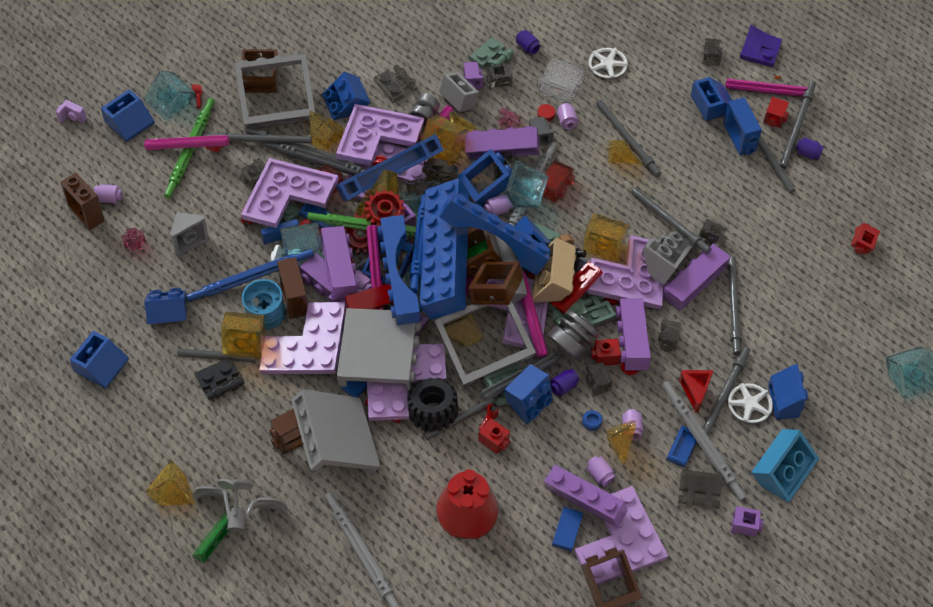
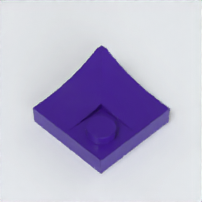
(760, 47)

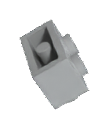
(458, 91)

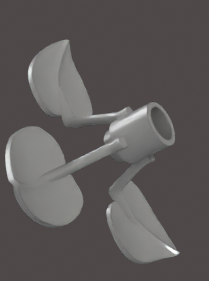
(237, 517)

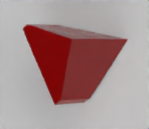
(695, 385)

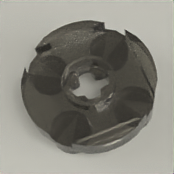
(438, 168)
(420, 185)

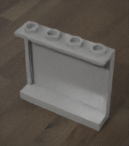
(377, 348)
(335, 431)

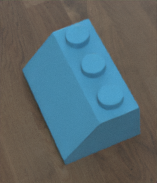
(785, 464)

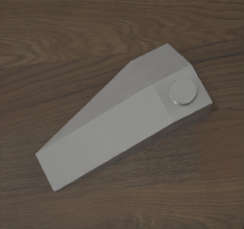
(665, 255)

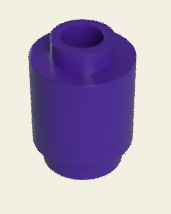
(528, 42)
(809, 148)
(564, 382)

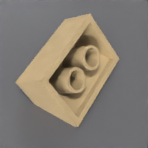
(556, 277)

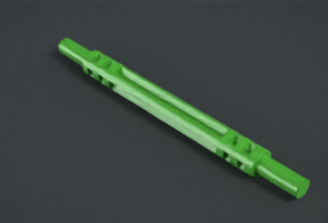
(187, 153)
(351, 222)

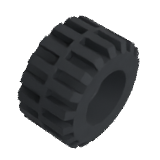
(432, 416)

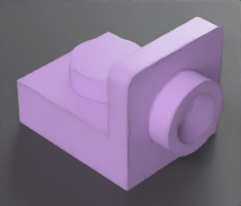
(70, 110)

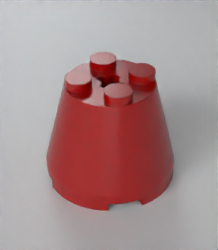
(467, 506)

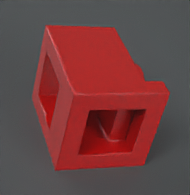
(864, 238)

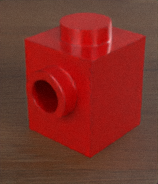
(776, 112)
(606, 352)
(494, 436)

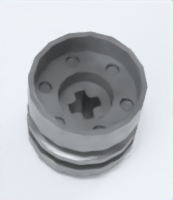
(573, 334)

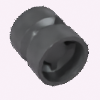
(425, 107)

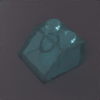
(168, 94)
(911, 371)

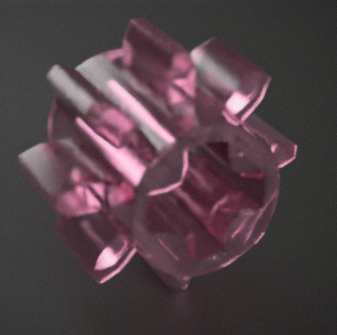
(133, 238)

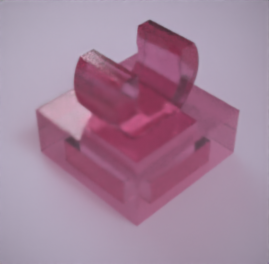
(508, 116)

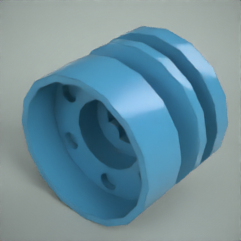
(269, 297)

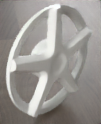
(608, 63)
(750, 403)

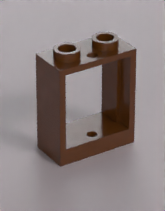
(260, 84)
(82, 199)
(492, 254)
(292, 287)
(502, 293)
(285, 432)
(631, 596)

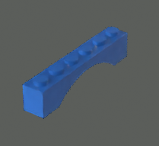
(398, 163)
(463, 213)
(405, 301)

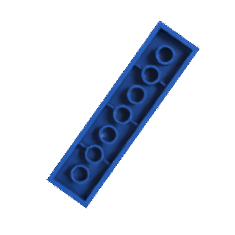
(443, 255)

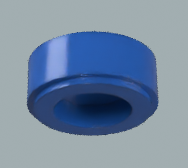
(592, 420)

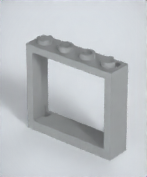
(275, 118)
(509, 361)

